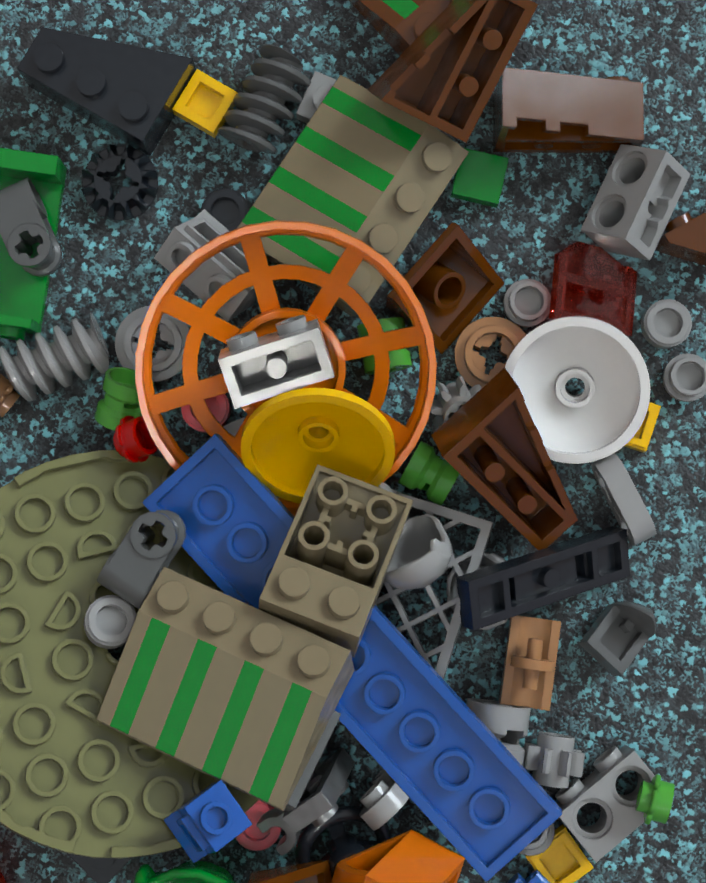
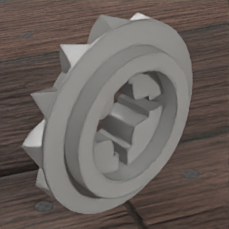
(167, 362)

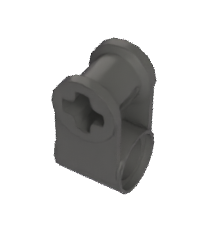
(26, 223)
(138, 560)

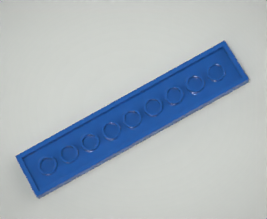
(394, 697)

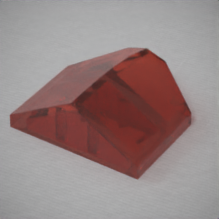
(593, 286)

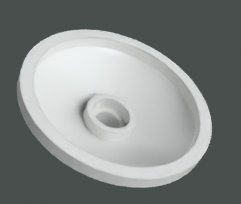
(614, 394)

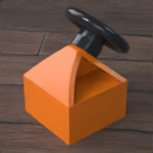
(387, 860)

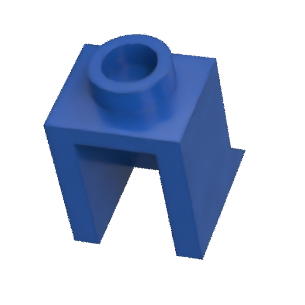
(207, 821)

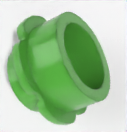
(655, 800)

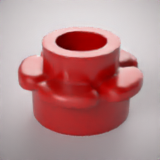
(133, 439)

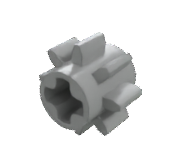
(451, 399)
(553, 759)

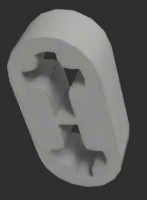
(623, 499)

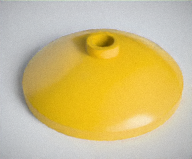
(315, 427)

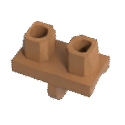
(530, 662)

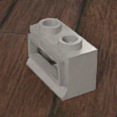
(212, 272)

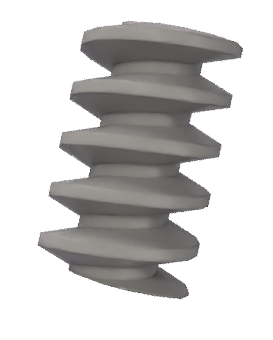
(56, 359)

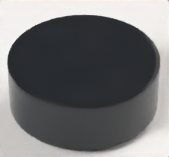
(226, 206)

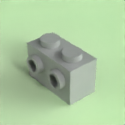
(275, 362)

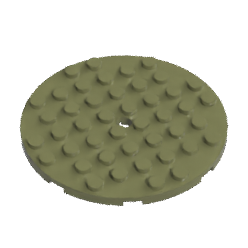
(60, 769)

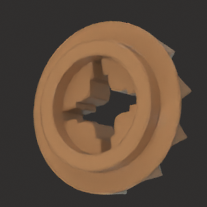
(482, 335)

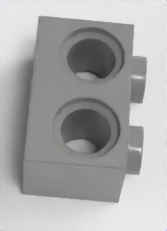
(635, 201)
(618, 811)

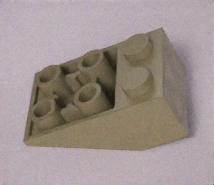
(335, 557)

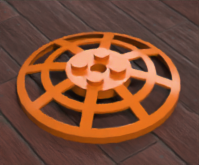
(261, 277)

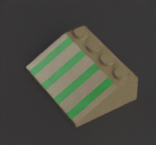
(358, 172)
(225, 687)

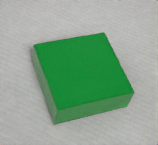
(480, 178)

